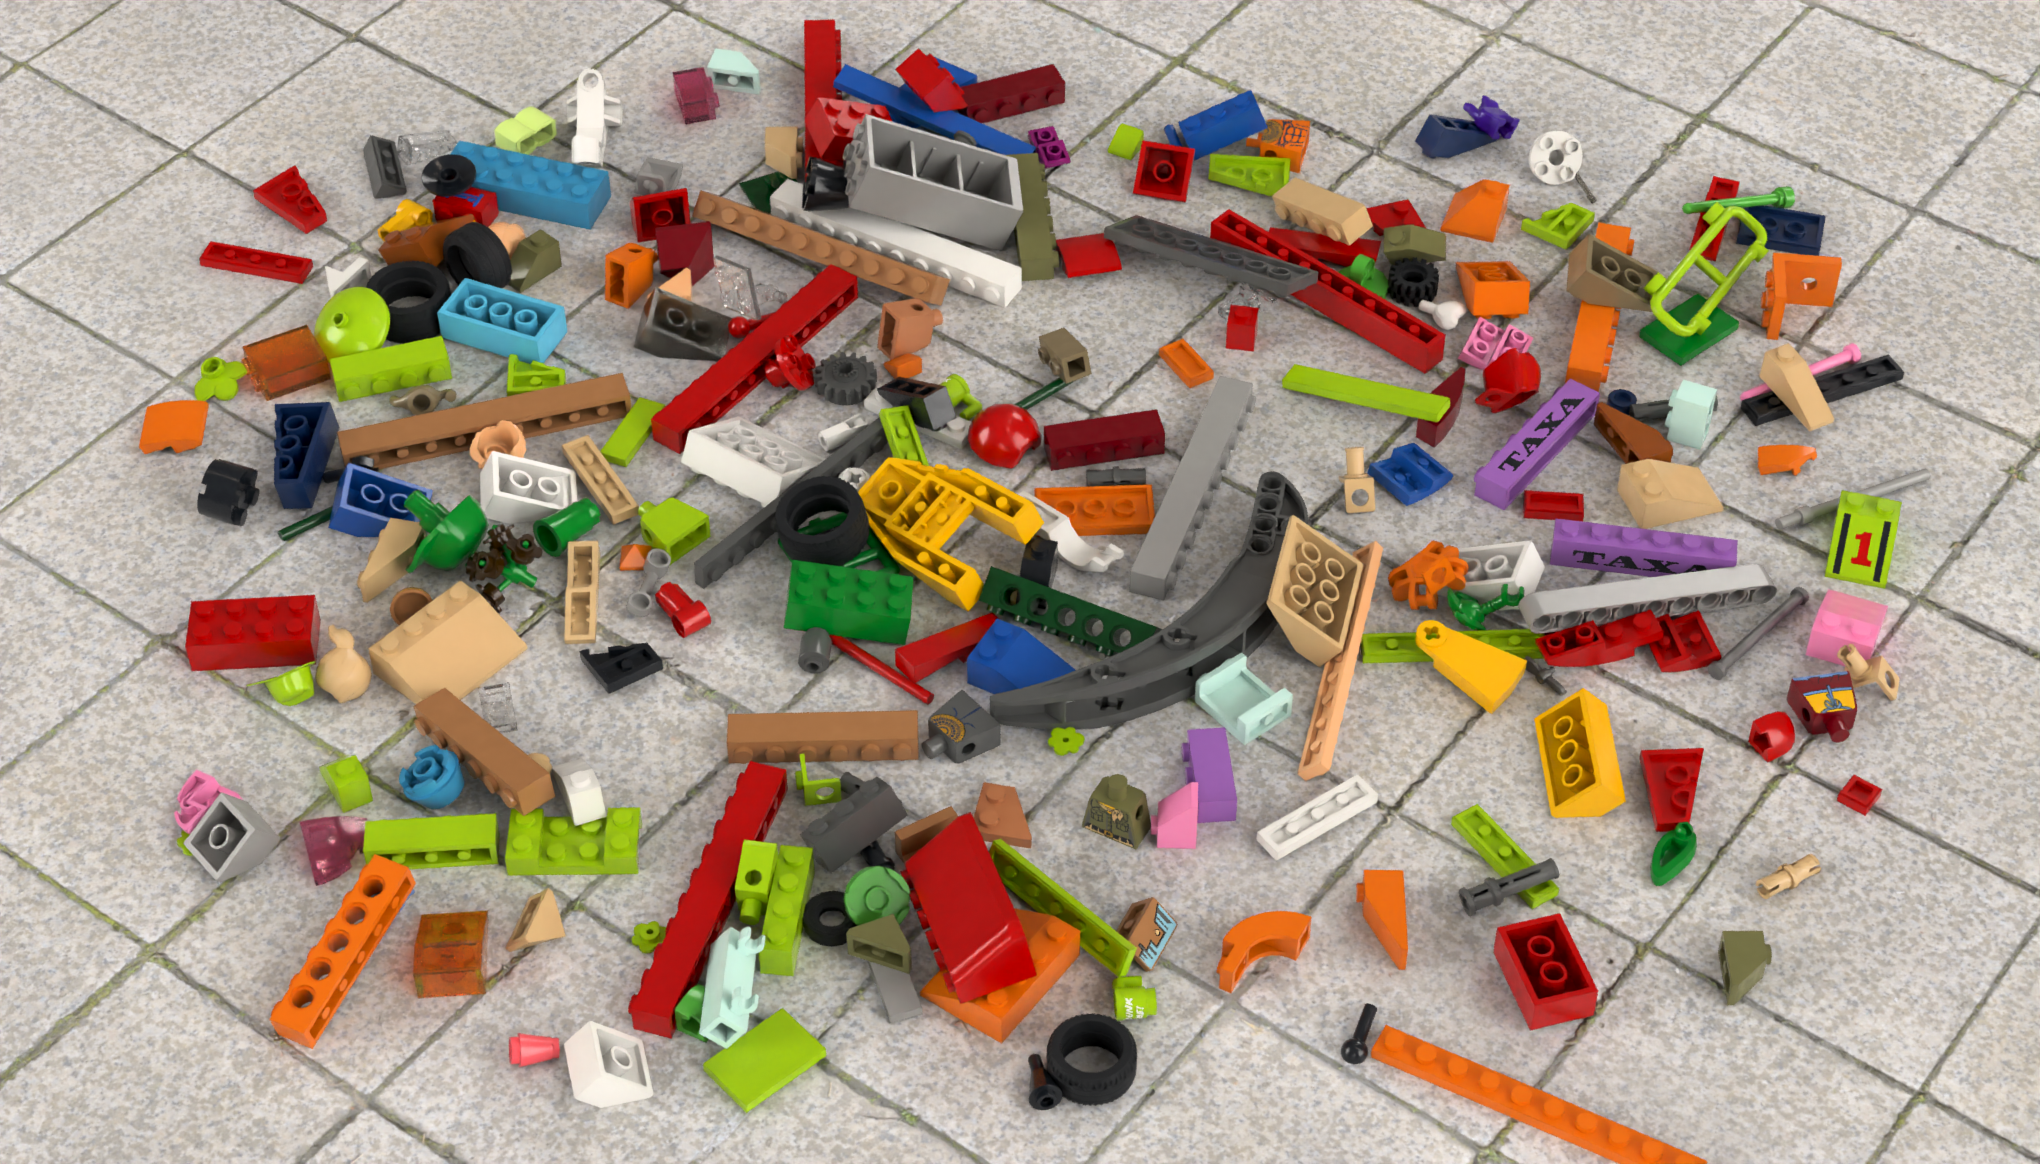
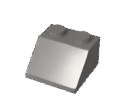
(231, 838)

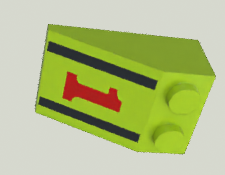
(1863, 539)

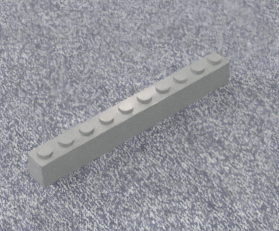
(1192, 489)

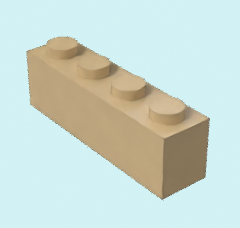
(1322, 211)

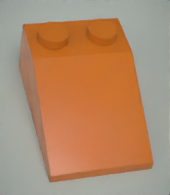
(1493, 288)

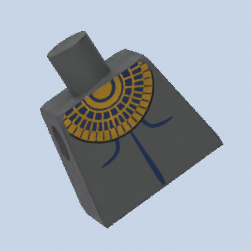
(961, 730)

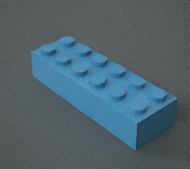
(539, 185)

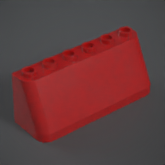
(967, 913)

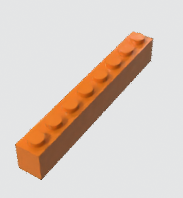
(1595, 323)

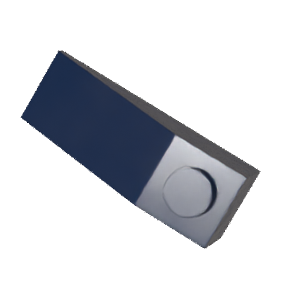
(1450, 136)

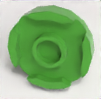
(1366, 275)
(876, 894)

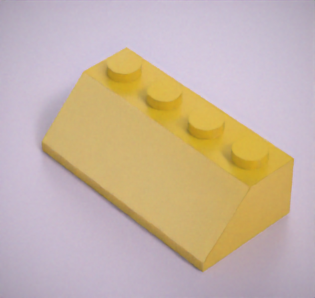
(1579, 757)

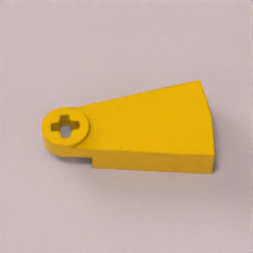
(1472, 665)

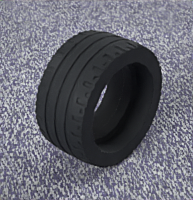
(412, 280)
(818, 496)

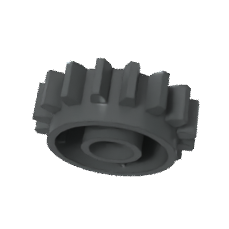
(845, 379)

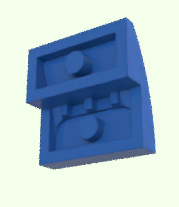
(1410, 474)

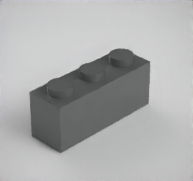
(853, 824)

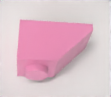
(1177, 819)

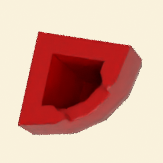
(1772, 735)

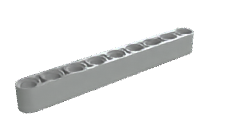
(1662, 594)

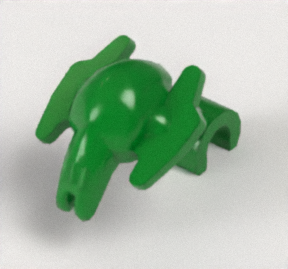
(1472, 614)

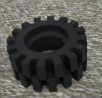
(1415, 271)

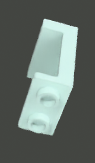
(1241, 700)

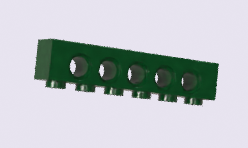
(1001, 585)

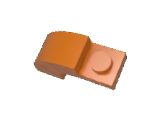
(1261, 936)

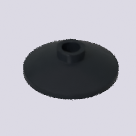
(448, 175)

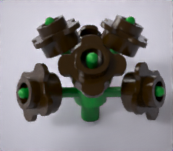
(507, 558)

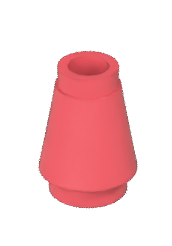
(532, 1049)

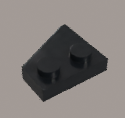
(622, 665)

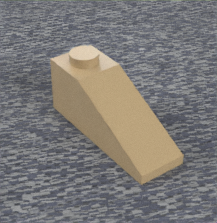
(1795, 386)

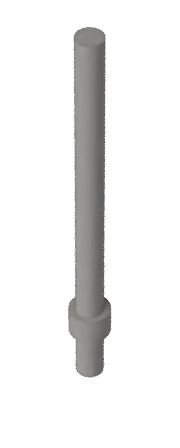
(1807, 514)

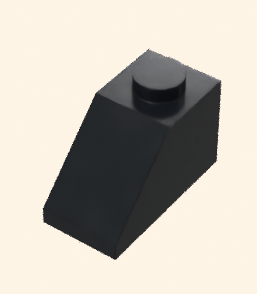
(1039, 564)

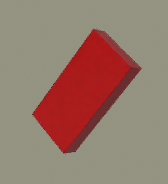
(1553, 505)

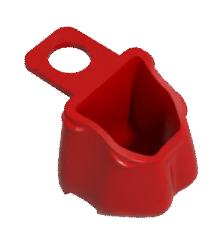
(1510, 381)

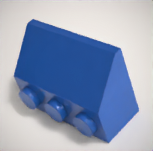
(1223, 124)

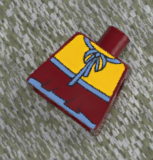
(1824, 704)

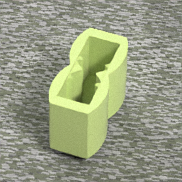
(525, 131)

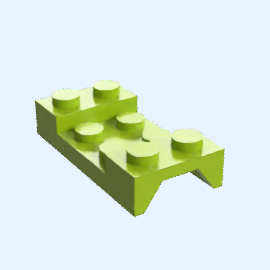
(560, 848)

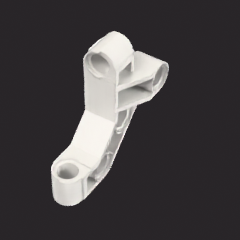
(592, 114)

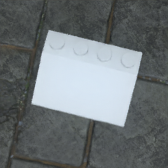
(747, 458)

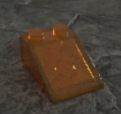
(451, 954)

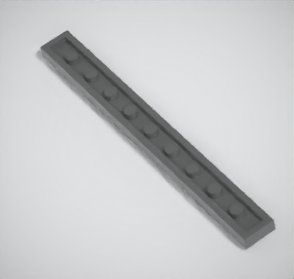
(763, 524)

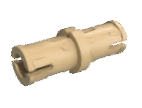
(1788, 876)

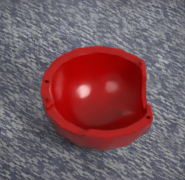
(1003, 434)

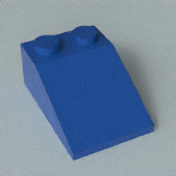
(368, 501)
(1012, 660)

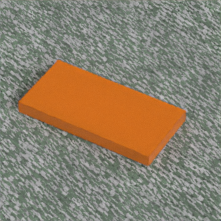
(1103, 508)

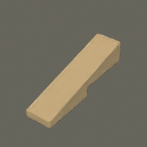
(582, 592)

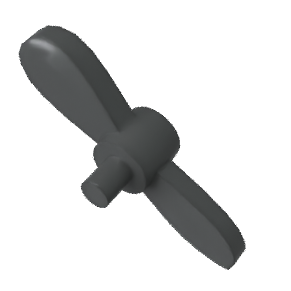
(1544, 675)

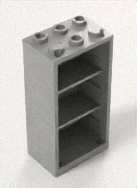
(932, 182)

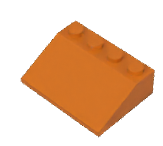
(1053, 950)

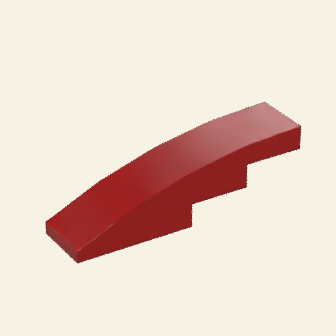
(1719, 189)

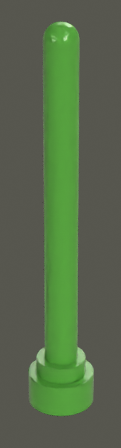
(1781, 198)

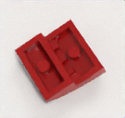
(1088, 255)
(1684, 644)

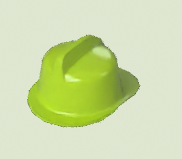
(291, 686)

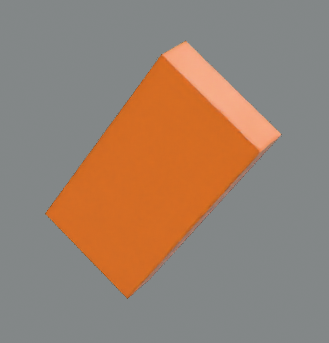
(1186, 363)

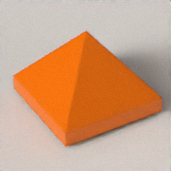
(633, 556)

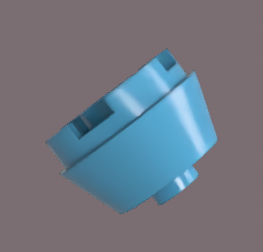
(433, 778)

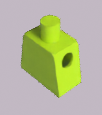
(673, 527)
(755, 879)

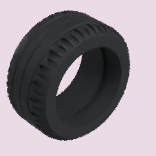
(477, 255)
(1094, 1031)

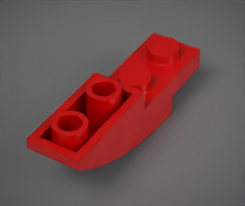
(1599, 645)

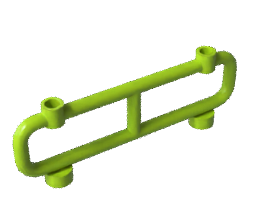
(1716, 217)

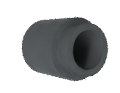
(815, 650)

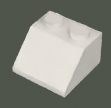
(607, 1066)

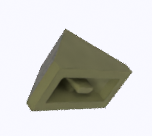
(881, 943)

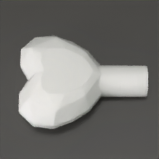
(1444, 314)

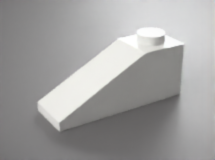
(580, 791)

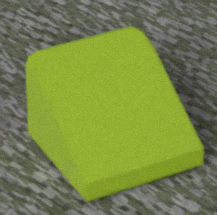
(1126, 141)

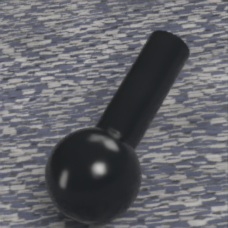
(1354, 1049)

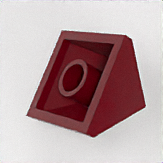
(685, 247)

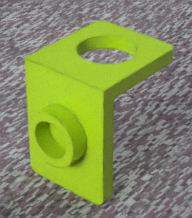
(810, 787)

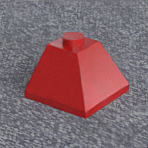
(1164, 171)

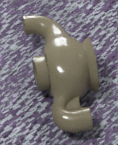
(422, 399)

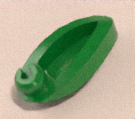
(1673, 853)

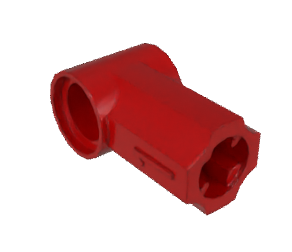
(684, 612)

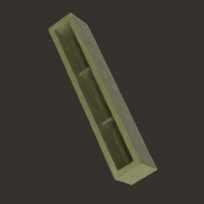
(1033, 228)

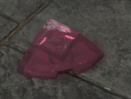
(332, 844)

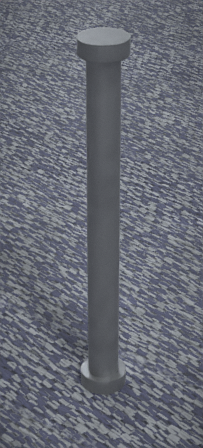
(1719, 668)

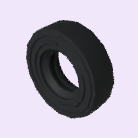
(816, 930)

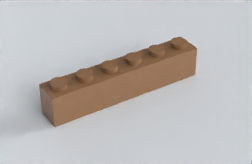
(823, 736)
(484, 751)

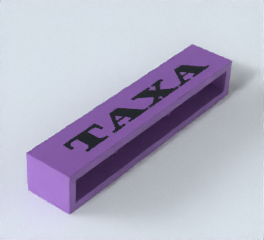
(1536, 444)
(1637, 549)

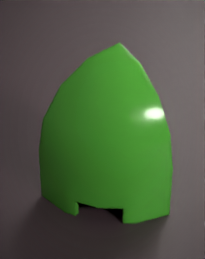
(689, 1012)

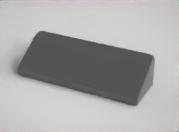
(384, 168)

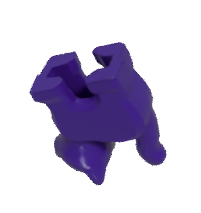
(1492, 118)

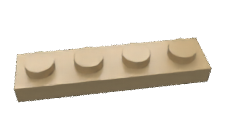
(600, 479)

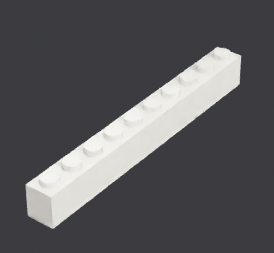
(965, 267)

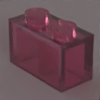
(695, 95)

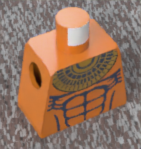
(1283, 140)

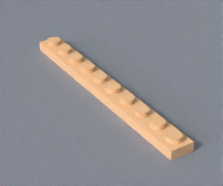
(1338, 674)

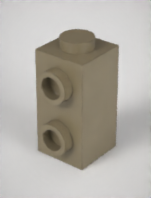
(1064, 355)

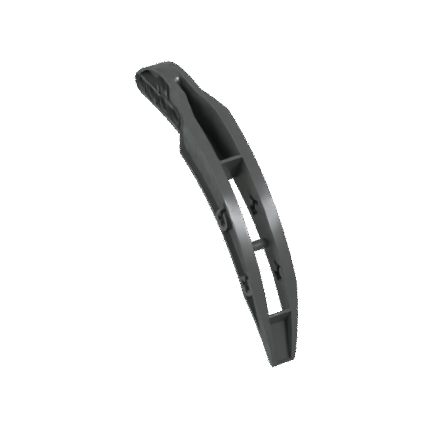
(1218, 627)

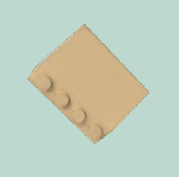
(1313, 592)
(446, 645)

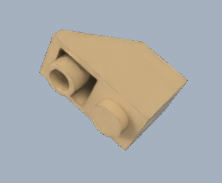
(784, 150)

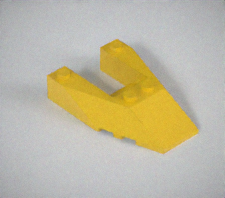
(921, 506)

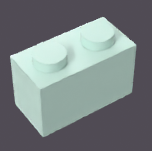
(1690, 414)

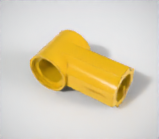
(407, 216)

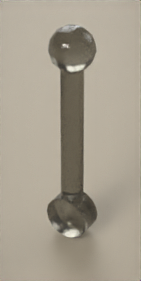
(1589, 195)

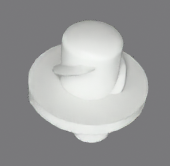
(1555, 157)

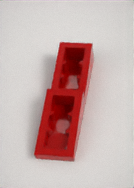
(1326, 248)
(936, 651)

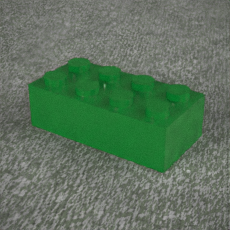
(849, 602)

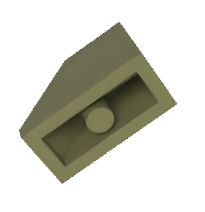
(1414, 241)
(534, 260)
(1742, 962)

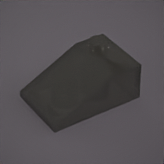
(681, 329)

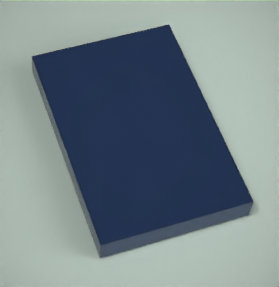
(1785, 230)

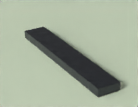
(1832, 386)

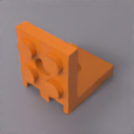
(1786, 286)

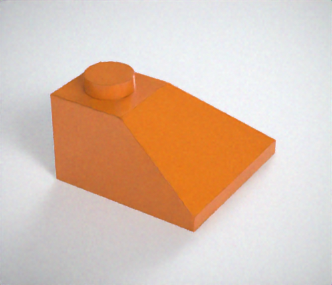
(1477, 210)

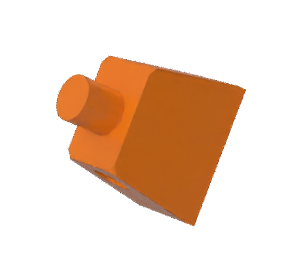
(628, 273)

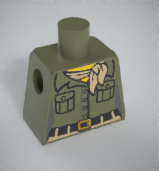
(1118, 811)

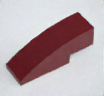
(1453, 388)

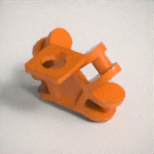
(1428, 569)

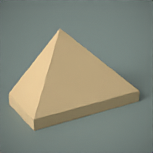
(537, 922)

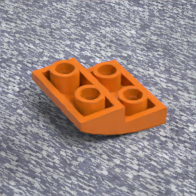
(174, 425)

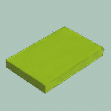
(764, 1060)

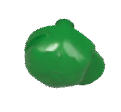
(452, 534)

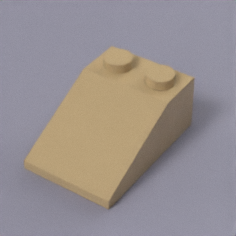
(1665, 492)

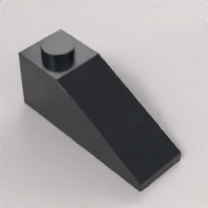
(927, 401)

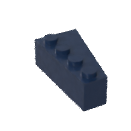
(302, 450)

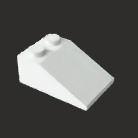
(524, 489)
(1498, 565)

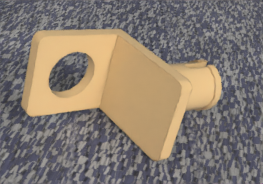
(1357, 479)
(1869, 671)

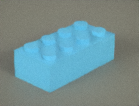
(502, 321)

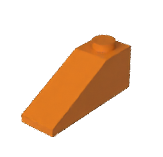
(1385, 910)

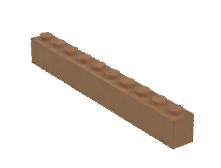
(821, 247)
(455, 428)

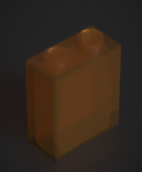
(285, 363)

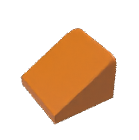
(904, 366)

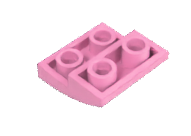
(1490, 342)

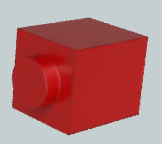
(1242, 328)

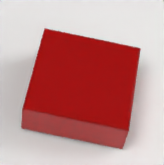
(1859, 795)

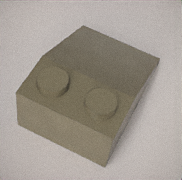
(1608, 276)

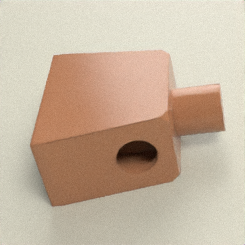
(906, 327)

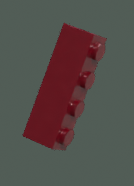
(1013, 94)
(1104, 439)

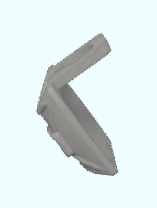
(657, 176)

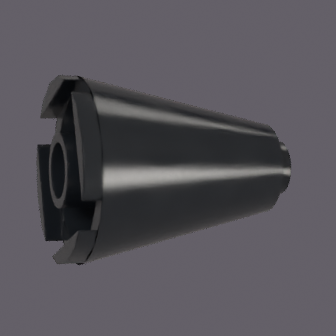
(824, 186)

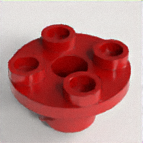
(790, 365)

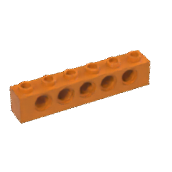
(361, 939)

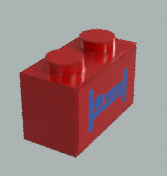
(474, 201)

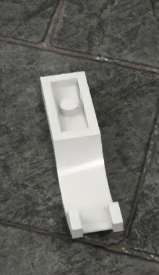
(1070, 546)

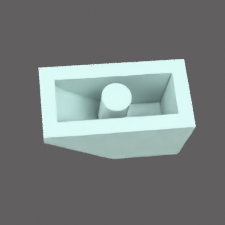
(733, 72)

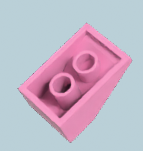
(1843, 622)

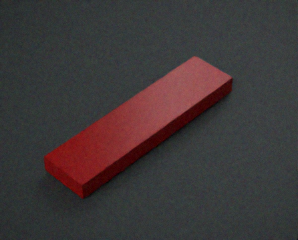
(256, 262)

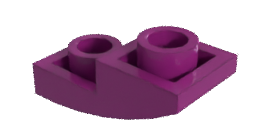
(1048, 146)

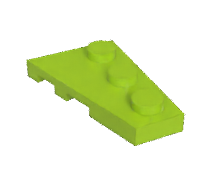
(1251, 173)

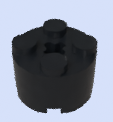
(228, 492)

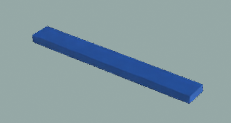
(915, 110)

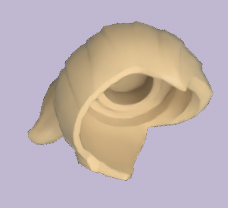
(343, 669)

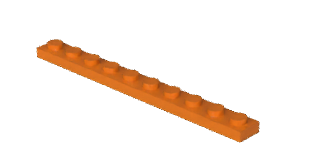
(1523, 1102)

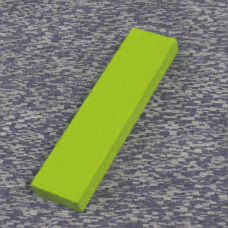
(1500, 851)

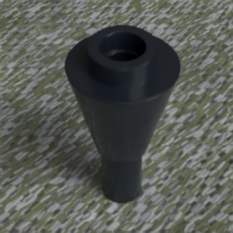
(1043, 1090)

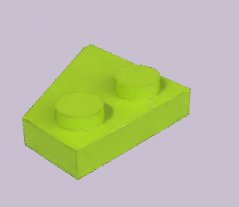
(1560, 225)
(532, 377)

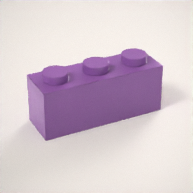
(1212, 769)

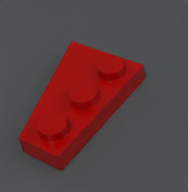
(292, 200)
(1393, 215)
(1671, 784)

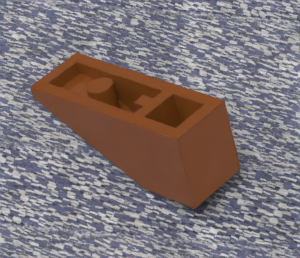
(1630, 437)

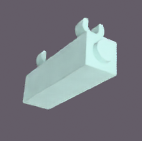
(730, 986)

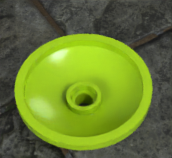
(352, 323)

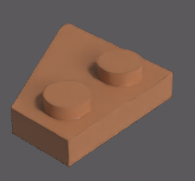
(1001, 816)

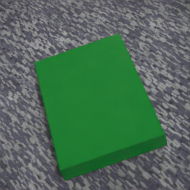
(1684, 349)

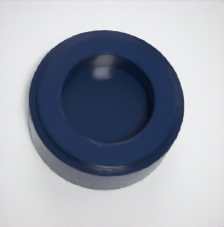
(1621, 400)

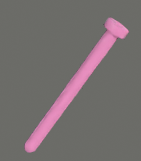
(1850, 354)

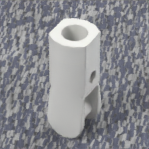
(842, 432)

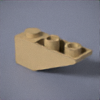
(391, 557)

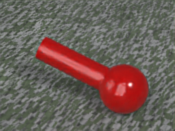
(740, 326)

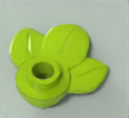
(219, 379)

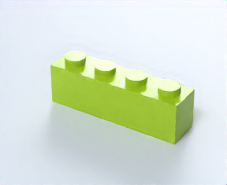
(390, 368)
(435, 841)
(785, 910)

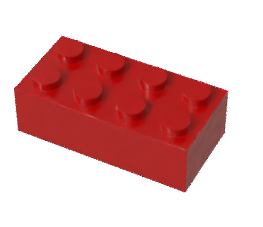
(253, 632)

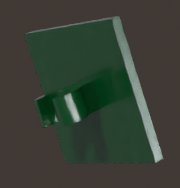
(761, 188)

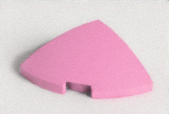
(196, 798)

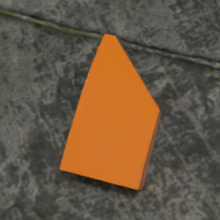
(1784, 458)

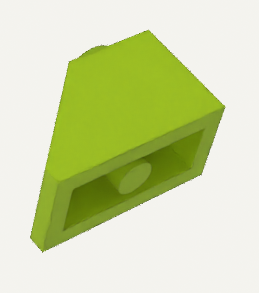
(347, 782)

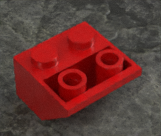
(931, 83)

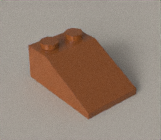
(421, 242)

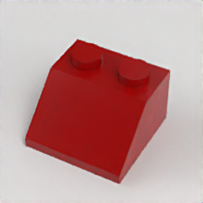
(658, 211)

